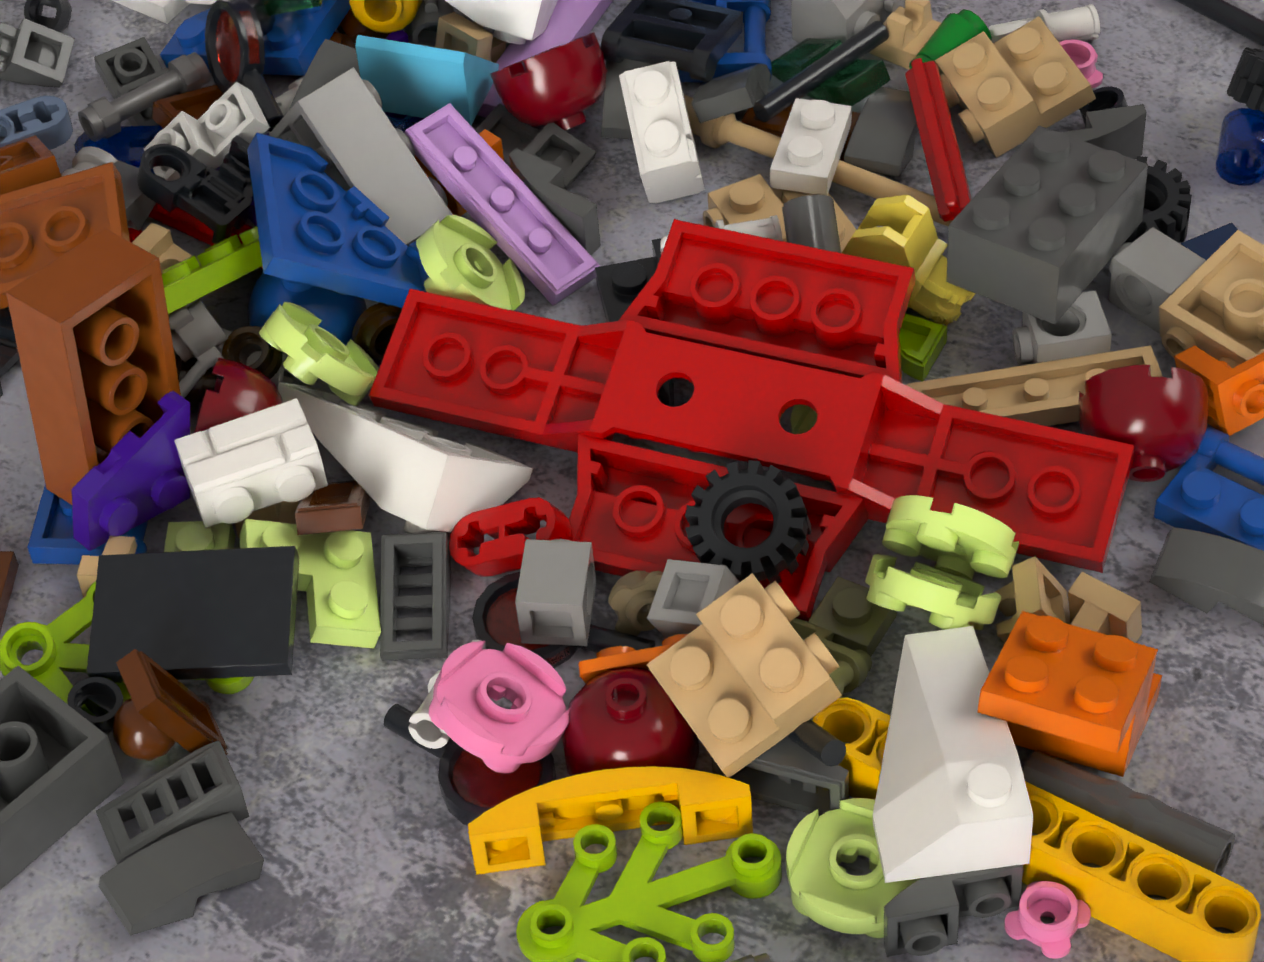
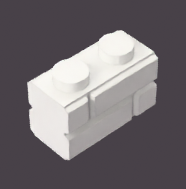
(661, 132)
(251, 463)

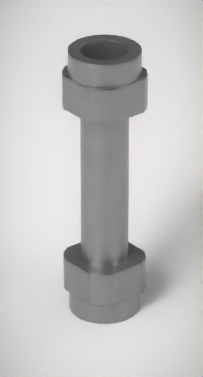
(104, 118)

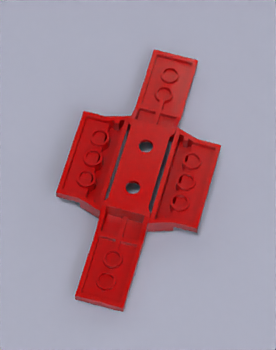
(754, 334)

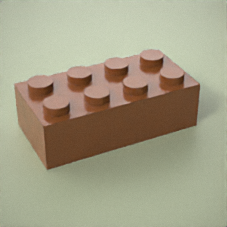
(92, 353)

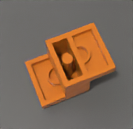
(1072, 692)

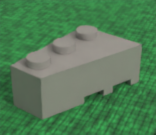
(367, 152)

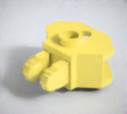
(911, 241)

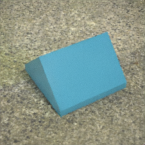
(424, 78)

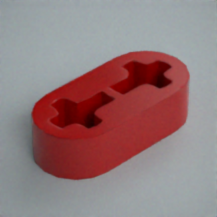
(508, 528)

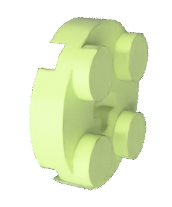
(464, 267)
(318, 353)
(956, 541)
(949, 597)
(823, 887)

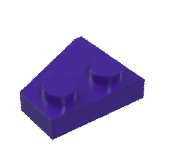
(135, 479)

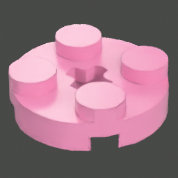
(486, 730)

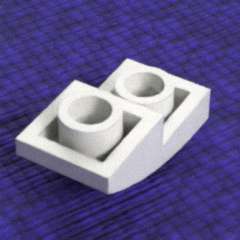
(212, 133)

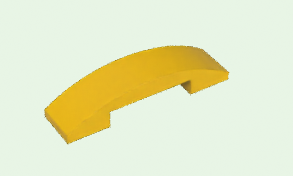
(514, 830)

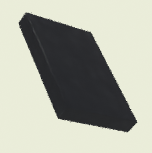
(197, 612)

